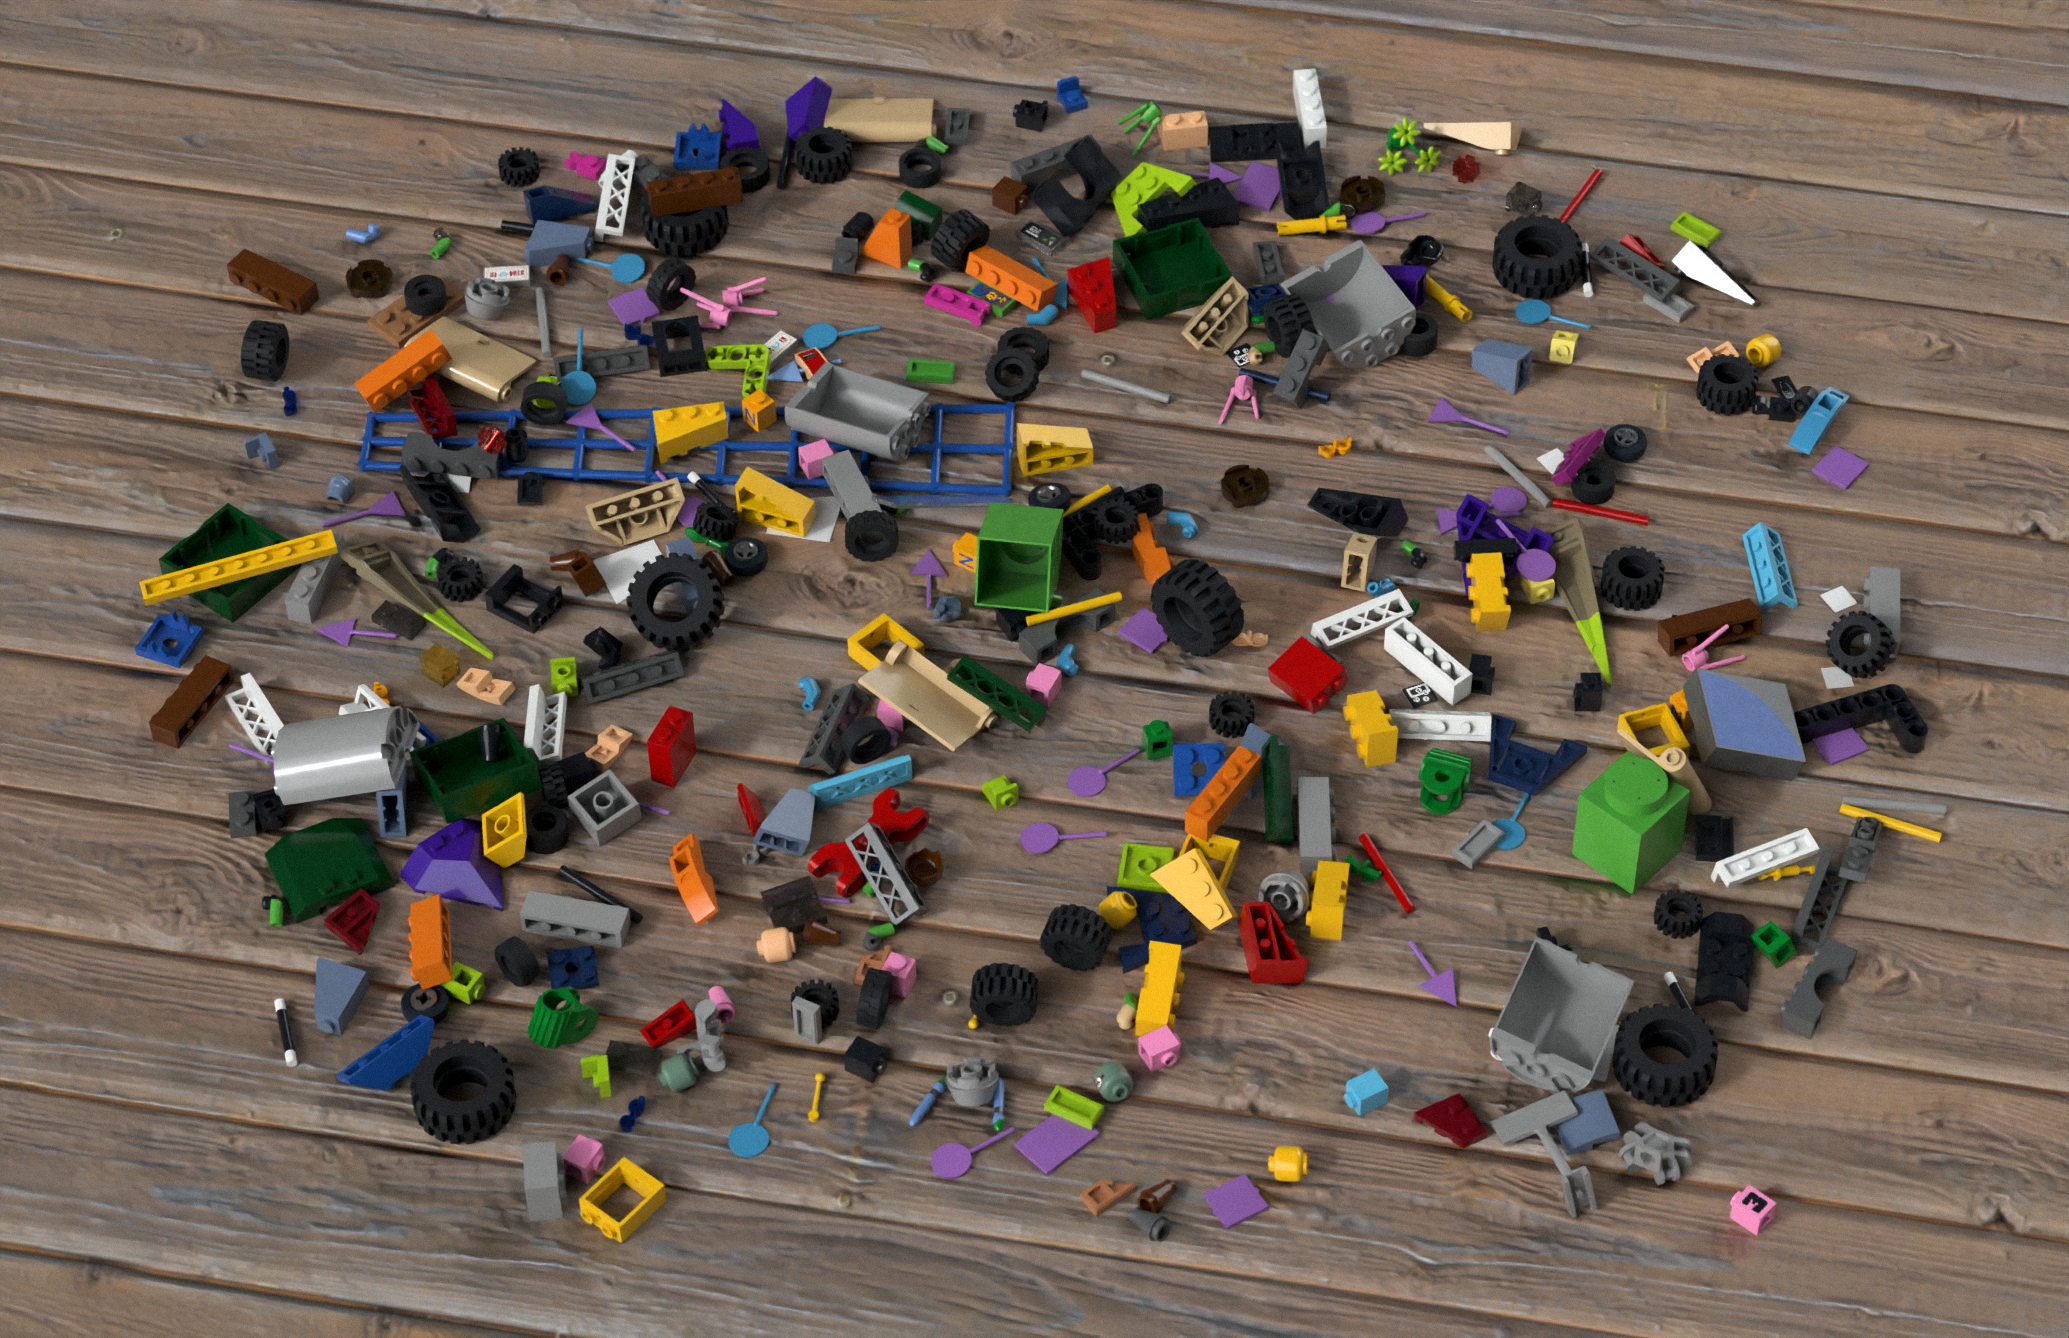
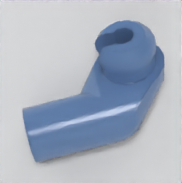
(364, 236)

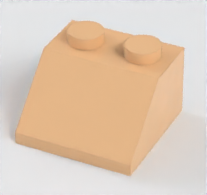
(1183, 130)

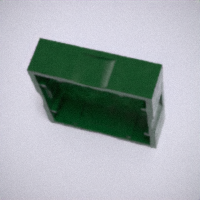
(1170, 267)
(223, 536)
(464, 784)

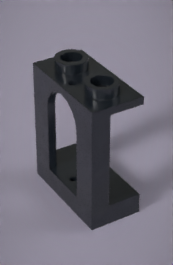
(680, 361)
(514, 582)

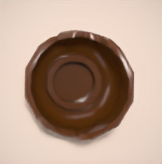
(925, 867)

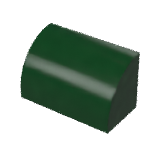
(921, 213)

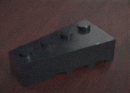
(1207, 201)

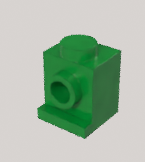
(1156, 733)
(1774, 944)

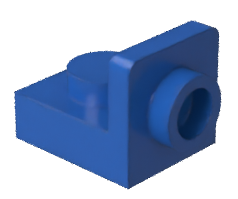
(1071, 95)

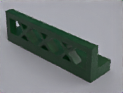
(999, 691)
(1277, 791)

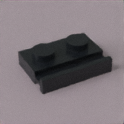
(1713, 838)

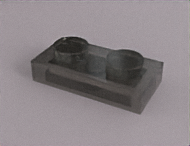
(398, 620)
(633, 1058)

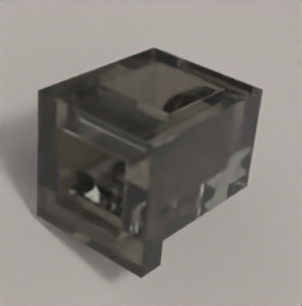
(1524, 200)

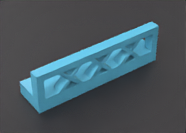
(1769, 567)
(861, 782)

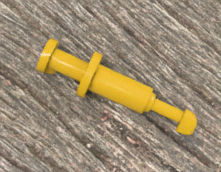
(1787, 871)

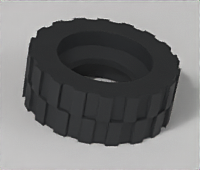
(749, 157)
(662, 278)
(1026, 337)
(1024, 387)
(871, 550)
(874, 998)

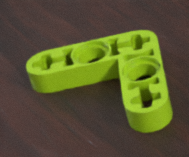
(751, 363)

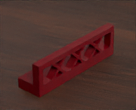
(438, 408)

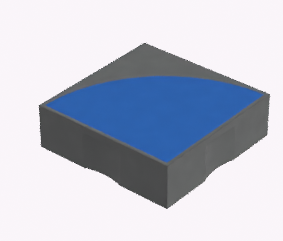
(1744, 724)

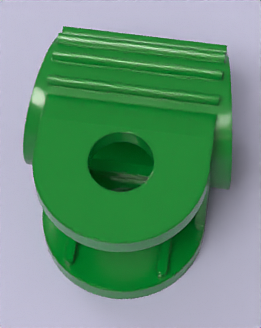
(1444, 774)
(557, 1027)

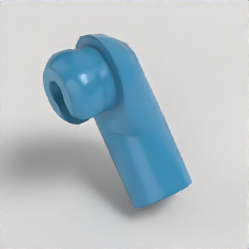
(1045, 317)
(1189, 526)
(1381, 589)
(1066, 662)
(813, 692)

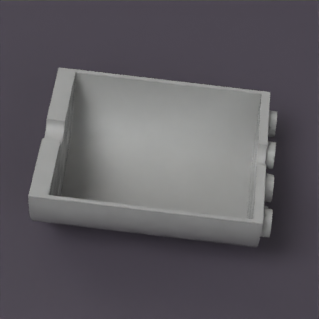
(1368, 308)
(859, 412)
(342, 754)
(1558, 1018)

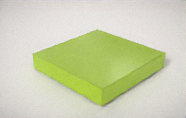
(1139, 862)

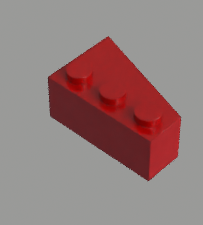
(1094, 293)
(1267, 948)

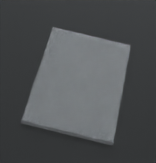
(943, 501)

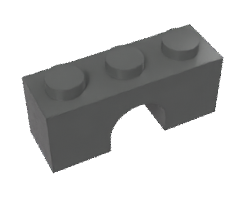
(1307, 353)

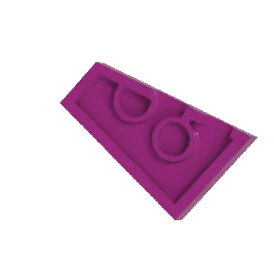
(1577, 456)

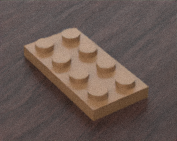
(399, 324)

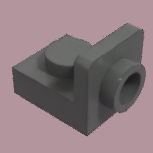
(845, 255)

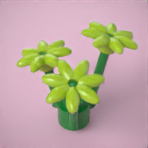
(1398, 138)

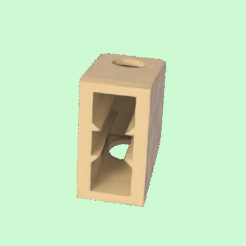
(1362, 552)

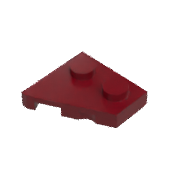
(1453, 1120)

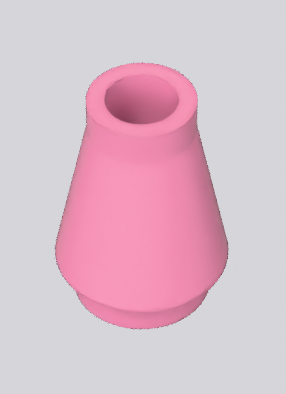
(725, 1006)

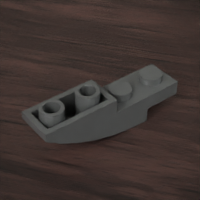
(1861, 849)

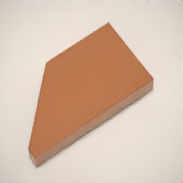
(872, 961)
(1105, 1195)

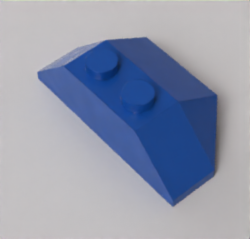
(392, 1057)

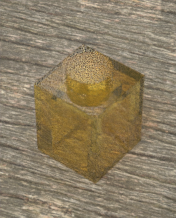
(440, 665)

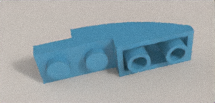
(1818, 419)

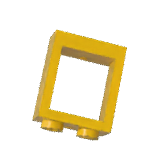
(873, 634)
(1654, 716)
(1223, 849)
(635, 1178)

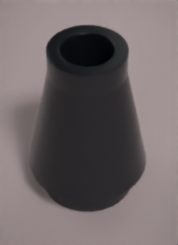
(489, 740)

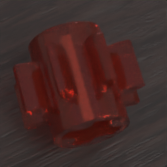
(1466, 169)
(491, 439)

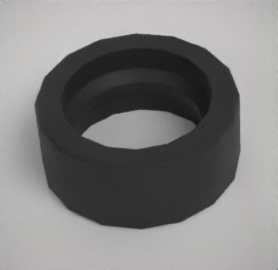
(920, 179)
(545, 391)
(871, 749)

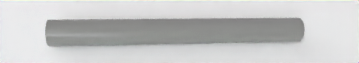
(543, 322)
(1126, 386)
(1519, 476)
(1894, 805)

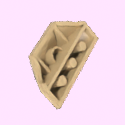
(1219, 319)
(638, 513)

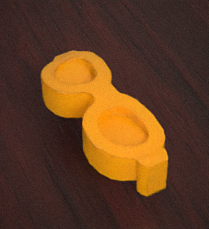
(1342, 447)
(381, 691)

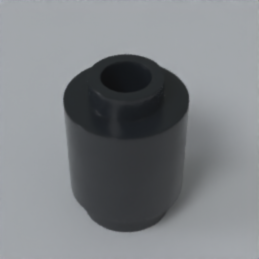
(858, 226)
(1803, 399)
(517, 445)

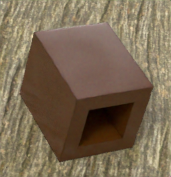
(1010, 195)
(586, 574)

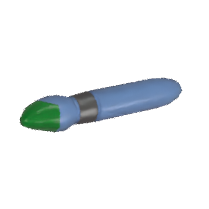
(938, 1088)
(998, 1119)

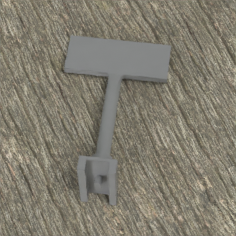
(1535, 1120)

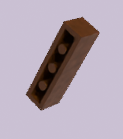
(694, 192)
(273, 281)
(1689, 630)
(191, 701)

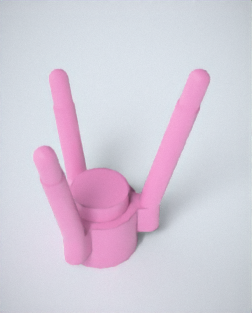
(733, 297)
(719, 313)
(1243, 390)
(1698, 656)

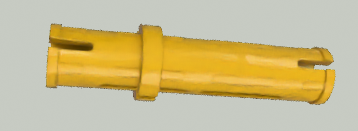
(1311, 225)
(1450, 302)

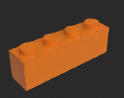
(1011, 278)
(403, 371)
(1222, 793)
(430, 942)

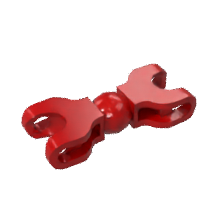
(896, 827)

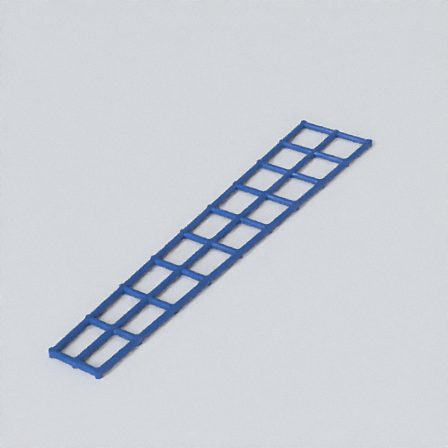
(719, 478)

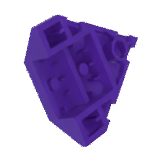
(1478, 524)
(455, 866)

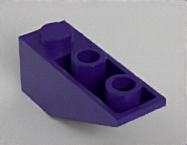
(737, 128)

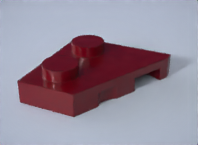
(354, 920)

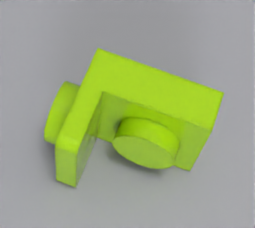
(1001, 792)
(598, 1068)

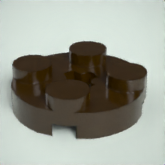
(1362, 193)
(358, 280)
(1244, 496)

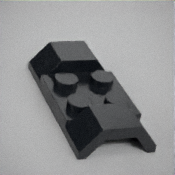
(1251, 141)
(1302, 181)
(441, 505)
(1724, 959)

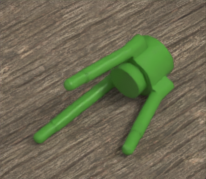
(1150, 113)

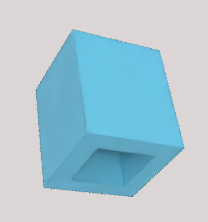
(1366, 1092)

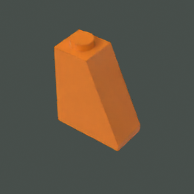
(891, 239)

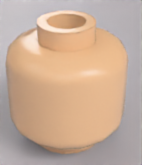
(776, 945)

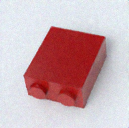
(1308, 675)
(671, 746)

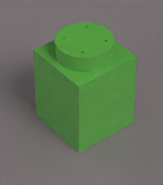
(1022, 573)
(1630, 821)

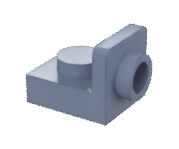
(262, 447)

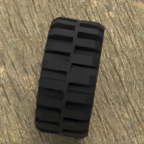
(685, 233)
(1537, 276)
(653, 580)
(1197, 608)
(1663, 1082)
(463, 1119)

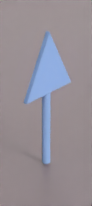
(791, 372)

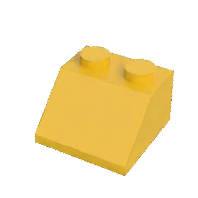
(505, 831)

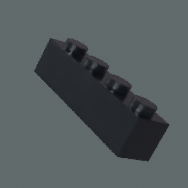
(1465, 548)

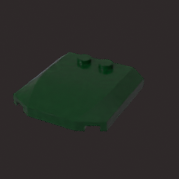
(326, 865)

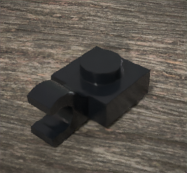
(1777, 408)

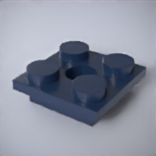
(1260, 295)
(576, 958)

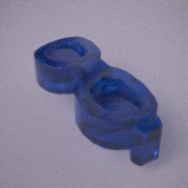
(633, 333)
(290, 399)
(635, 1108)

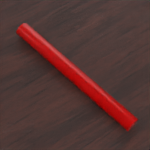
(1582, 194)
(1600, 511)
(1387, 873)

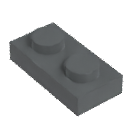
(957, 126)
(242, 814)

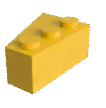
(688, 428)
(1052, 448)
(773, 504)
(1488, 592)
(1371, 728)
(1197, 889)
(1328, 900)
(1160, 988)

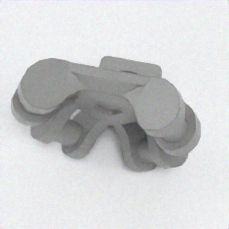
(708, 1045)
(1649, 1147)

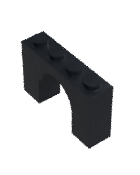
(1099, 179)

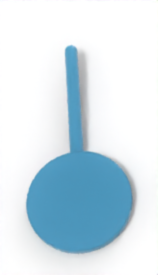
(624, 269)
(1538, 311)
(825, 335)
(578, 384)
(1513, 830)
(751, 1138)

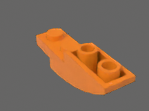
(1148, 555)
(692, 880)

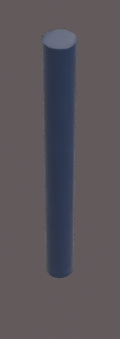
(1270, 380)

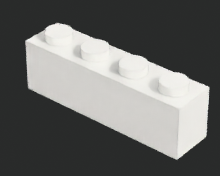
(1309, 107)
(1428, 661)

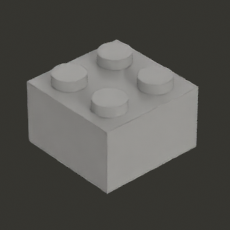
(604, 807)
(544, 1181)

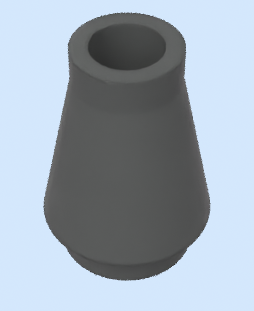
(1153, 1225)

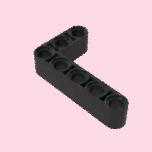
(1080, 528)
(1863, 709)

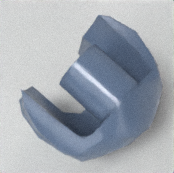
(340, 488)
(948, 608)

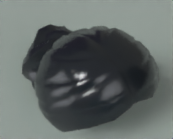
(1422, 252)

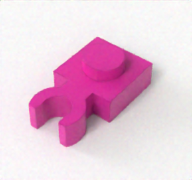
(589, 166)

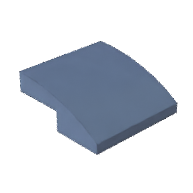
(1591, 1125)

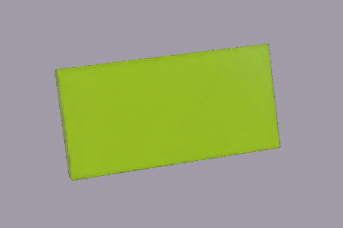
(1695, 229)
(1074, 1107)

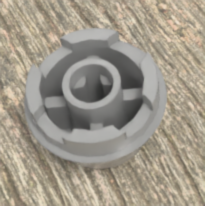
(486, 299)
(1286, 893)
(972, 1081)

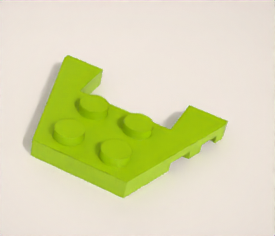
(1144, 185)

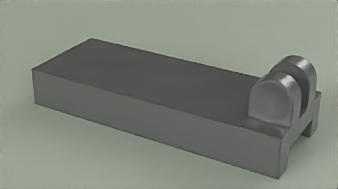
(1268, 262)

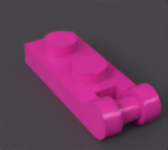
(958, 303)

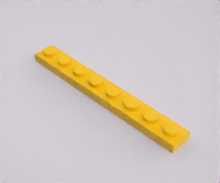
(238, 567)

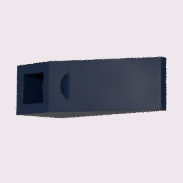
(552, 203)

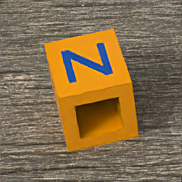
(759, 410)
(966, 552)
(1680, 711)

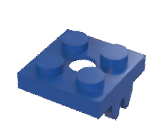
(697, 139)
(165, 629)
(1183, 759)

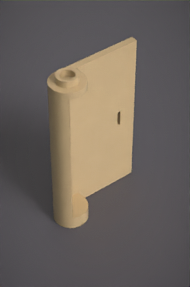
(882, 119)
(478, 360)
(927, 697)
(1676, 767)

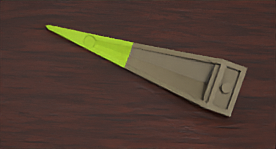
(386, 571)
(1577, 587)

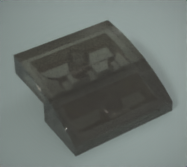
(793, 905)

